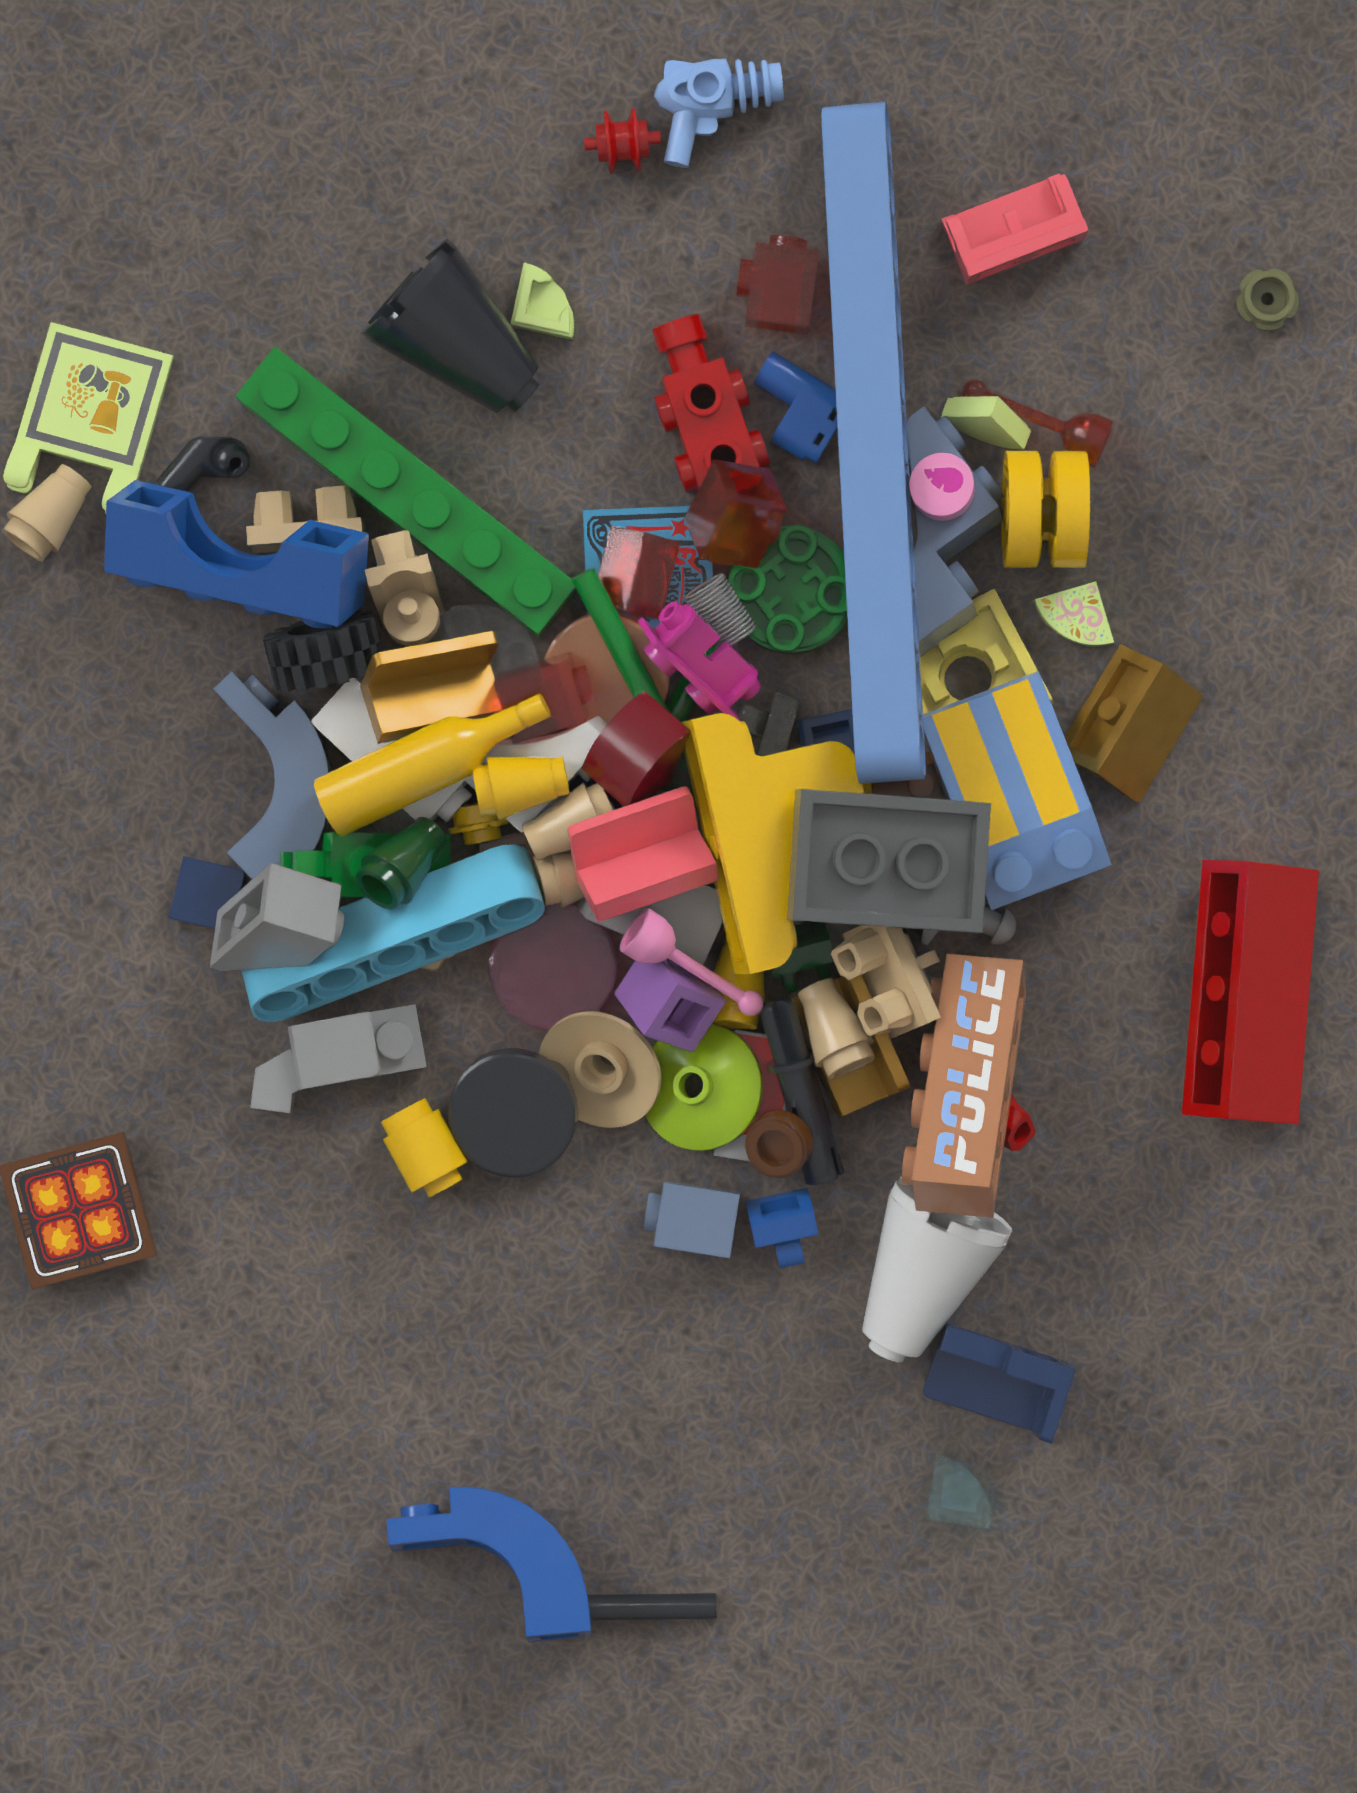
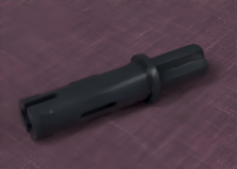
(799, 1086)

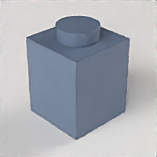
(692, 1218)

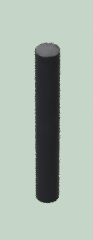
(652, 1606)

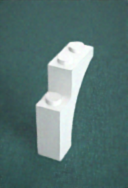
(349, 728)

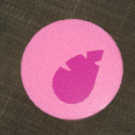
(942, 486)

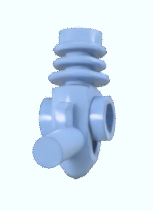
(707, 92)

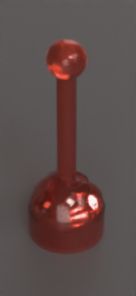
(1080, 433)

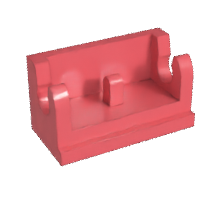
(1015, 228)

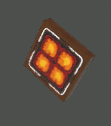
(78, 1210)

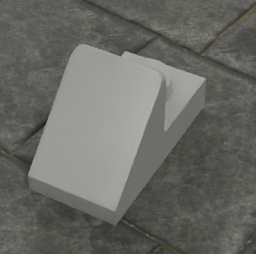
(356, 1046)

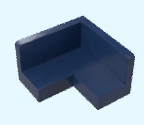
(999, 1380)

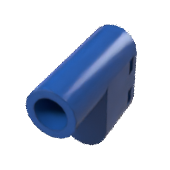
(809, 411)

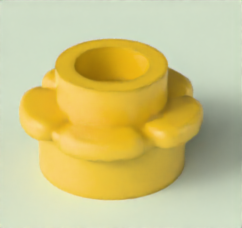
(474, 827)

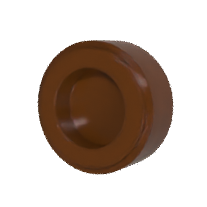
(779, 1144)

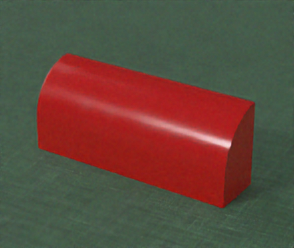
(1250, 991)

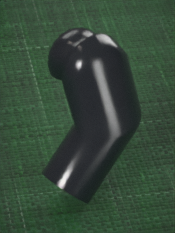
(206, 458)

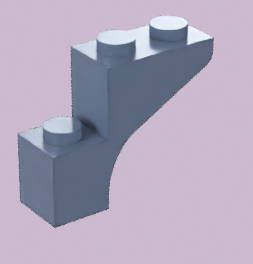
(945, 591)

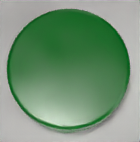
(794, 592)

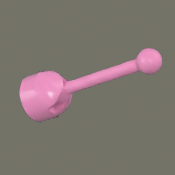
(653, 940)

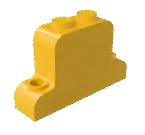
(748, 827)

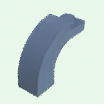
(298, 758)

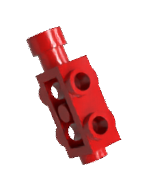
(708, 428)

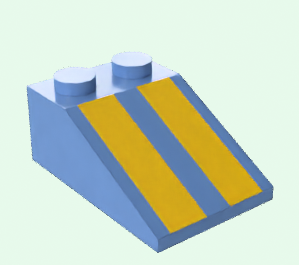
(1013, 754)

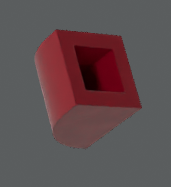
(637, 750)

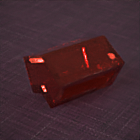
(637, 571)

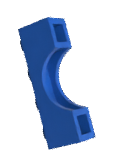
(163, 540)

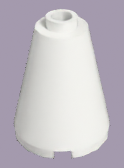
(924, 1272)

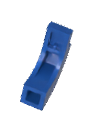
(532, 1548)

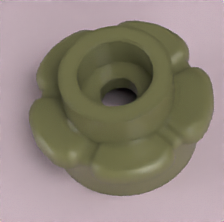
(1270, 282)

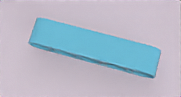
(447, 915)

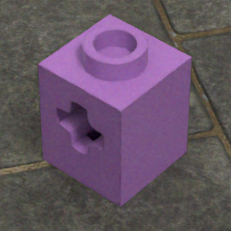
(669, 1003)

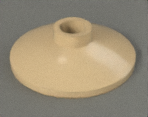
(604, 1092)

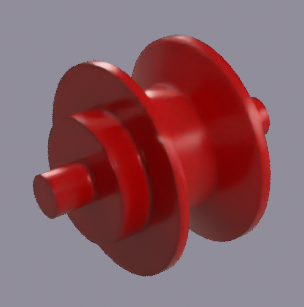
(622, 141)

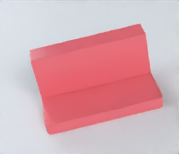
(640, 854)

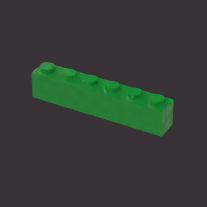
(407, 493)

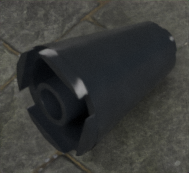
(455, 333)

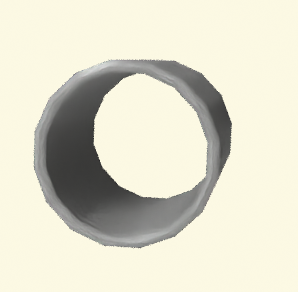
(718, 611)

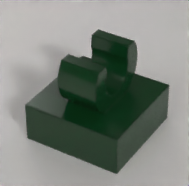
(812, 951)

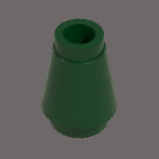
(399, 865)

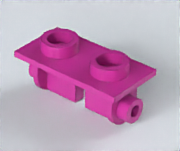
(681, 645)

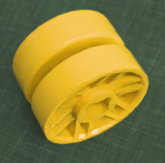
(1045, 509)

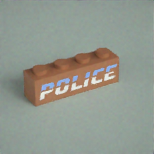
(967, 1086)

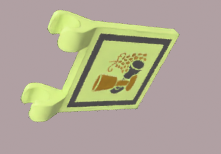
(90, 405)

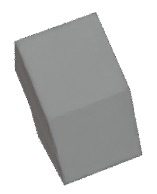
(275, 1084)

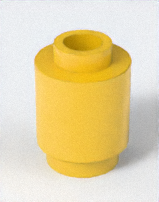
(423, 1148)

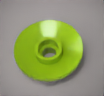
(728, 1096)

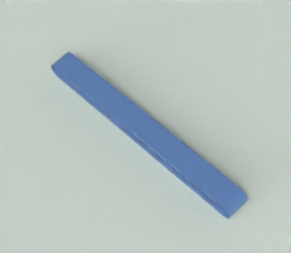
(873, 444)

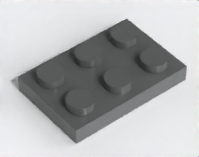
(888, 861)

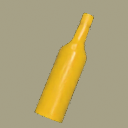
(417, 765)

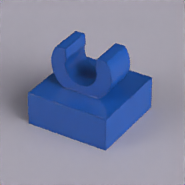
(782, 1222)

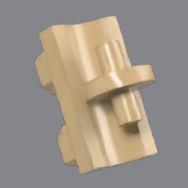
(276, 522)
(404, 590)
(893, 978)

